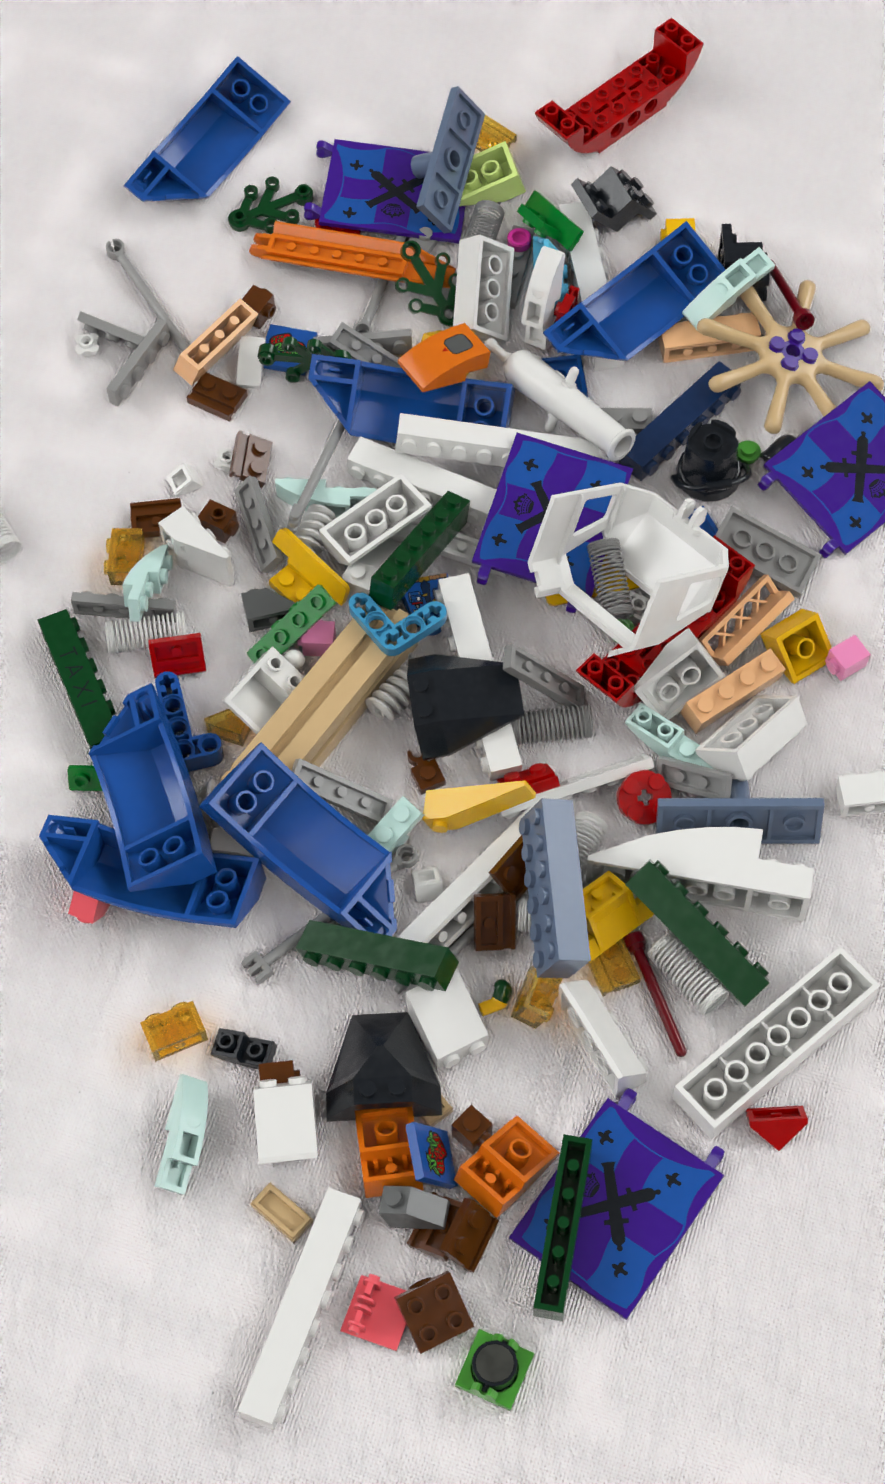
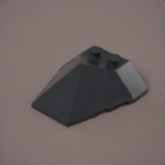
(382, 1068)

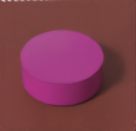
(519, 239)

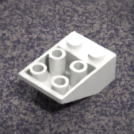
(196, 547)

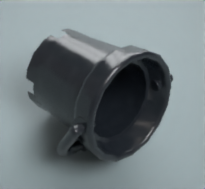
(710, 463)

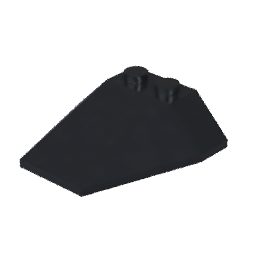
(459, 701)

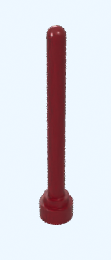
(802, 316)
(635, 944)

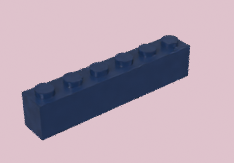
(671, 428)

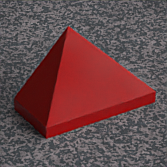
(777, 1124)

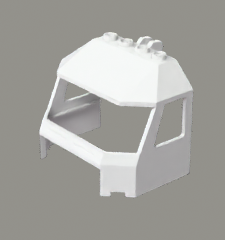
(660, 554)

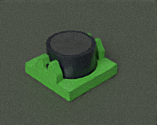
(494, 1369)

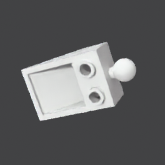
(265, 687)

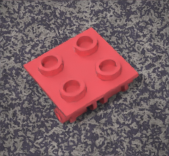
(375, 1314)

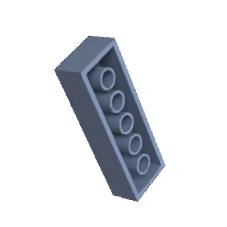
(554, 889)

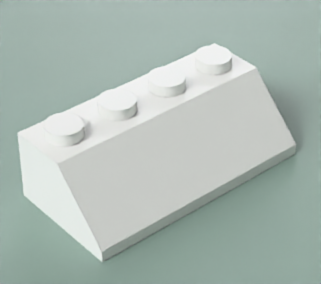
(484, 287)
(373, 520)
(753, 735)
(601, 1037)

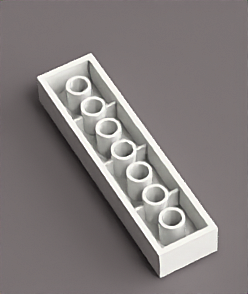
(775, 1042)

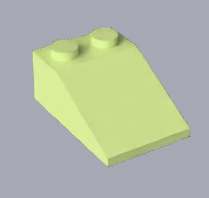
(492, 177)

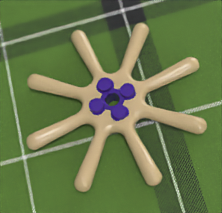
(788, 355)

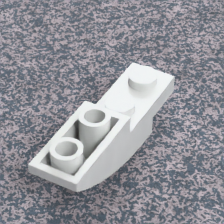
(541, 296)

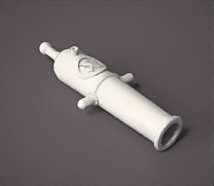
(563, 400)

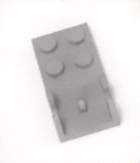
(772, 552)

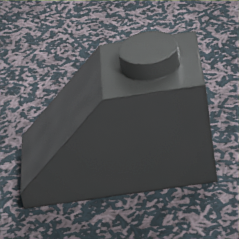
(264, 608)
(413, 1208)

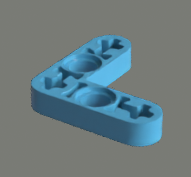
(392, 632)

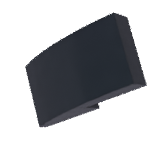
(241, 1049)

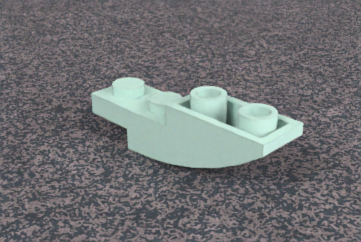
(728, 286)
(336, 499)
(145, 580)
(663, 736)
(396, 824)
(186, 1134)

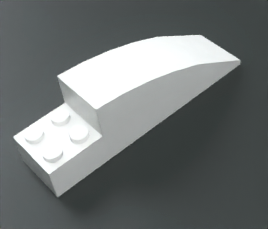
(717, 869)

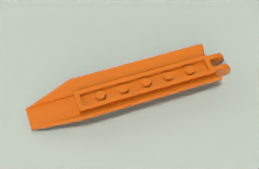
(341, 253)

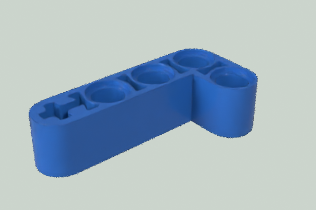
(178, 720)

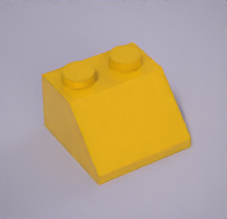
(798, 644)

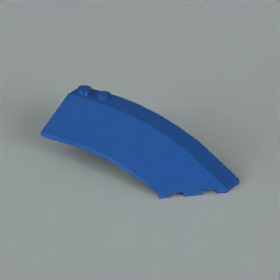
(210, 138)
(638, 301)
(373, 395)
(151, 797)
(305, 842)
(93, 866)

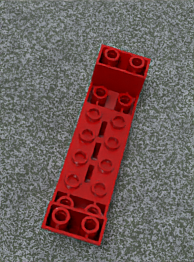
(628, 96)
(619, 673)

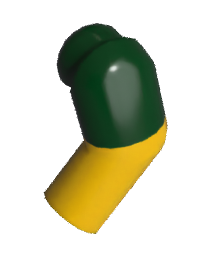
(499, 999)

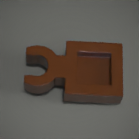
(425, 773)

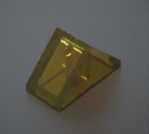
(227, 727)

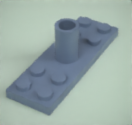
(450, 161)
(780, 818)

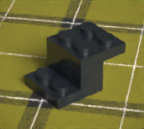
(614, 198)
(730, 251)

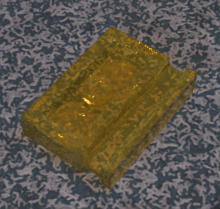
(493, 134)
(614, 969)

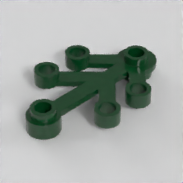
(244, 217)
(432, 286)
(269, 354)

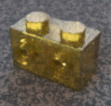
(124, 550)
(536, 999)
(173, 1030)

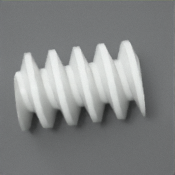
(315, 519)
(390, 695)

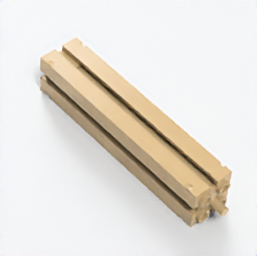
(330, 696)

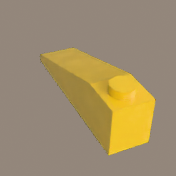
(462, 806)

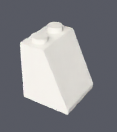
(447, 1022)
(285, 1120)

